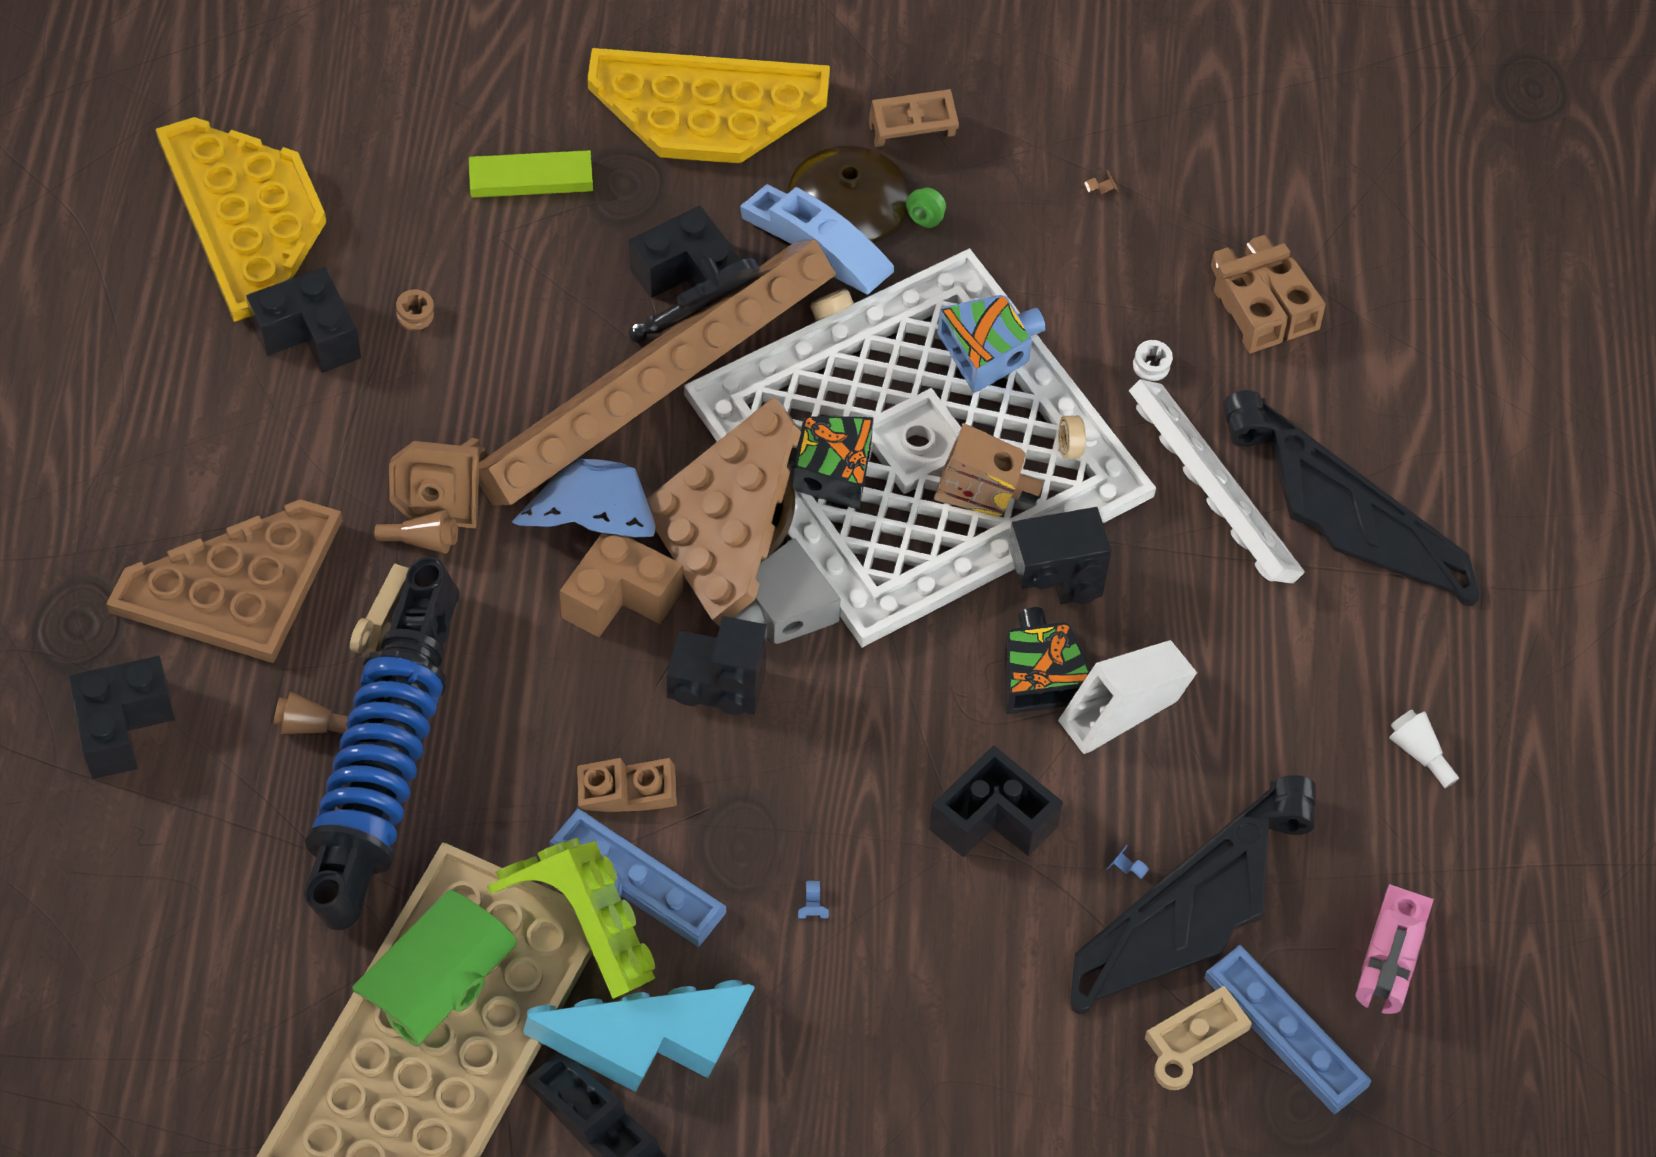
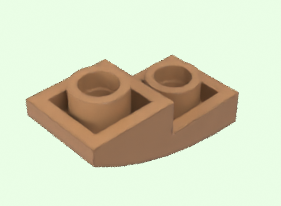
(618, 787)

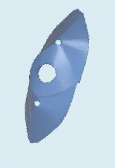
(588, 490)

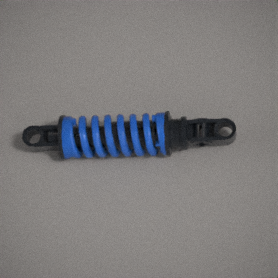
(381, 748)

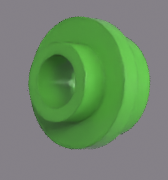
(926, 207)

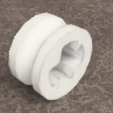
(1160, 351)

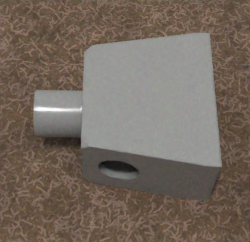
(792, 595)

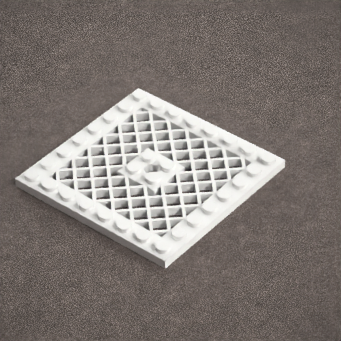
(873, 610)

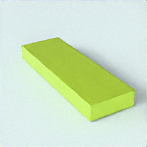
(530, 174)

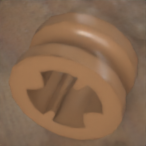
(414, 321)

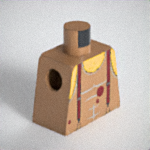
(985, 474)

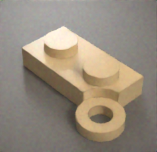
(370, 631)
(1195, 1034)

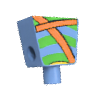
(988, 338)

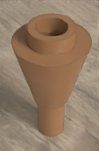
(430, 532)
(304, 716)

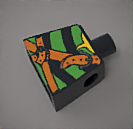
(833, 458)
(1041, 664)

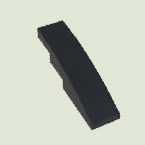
(590, 1110)

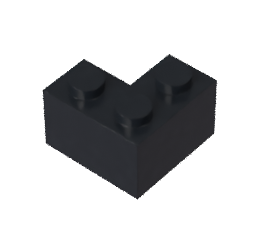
(675, 248)
(308, 312)
(1062, 552)
(720, 669)
(113, 703)
(995, 796)

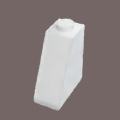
(1125, 693)

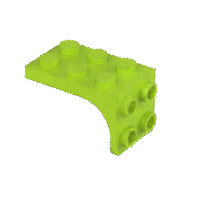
(605, 918)

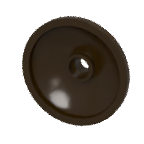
(869, 201)

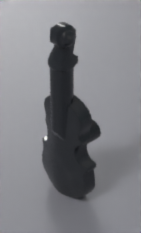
(698, 297)

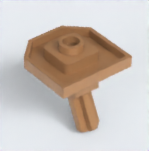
(437, 478)

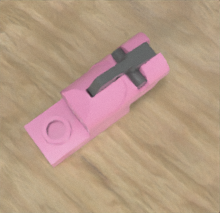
(1394, 948)

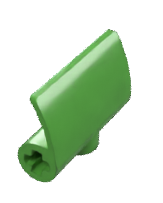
(436, 966)

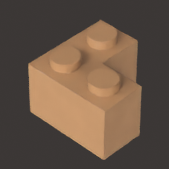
(619, 574)

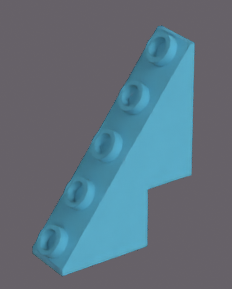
(627, 1034)

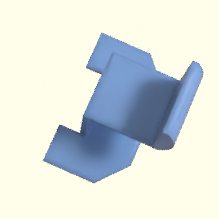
(1126, 865)
(813, 901)

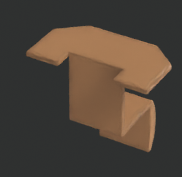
(1103, 187)

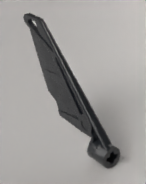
(1347, 506)
(1199, 902)

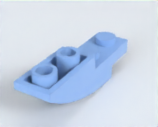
(804, 218)

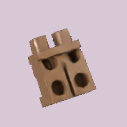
(1266, 294)

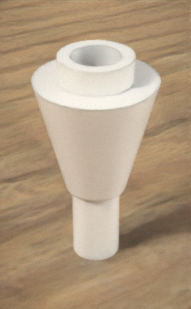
(1418, 739)

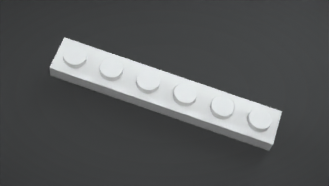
(1224, 493)

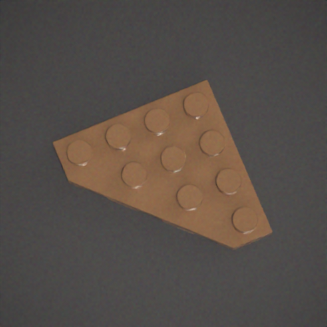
(722, 509)
(235, 587)

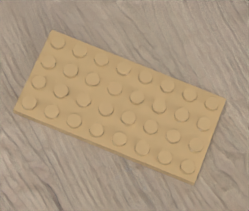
(444, 1098)

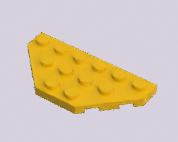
(706, 104)
(246, 205)

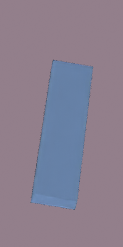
(648, 881)
(1289, 1030)

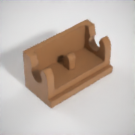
(913, 115)

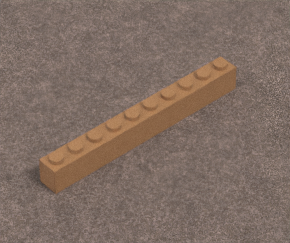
(651, 374)

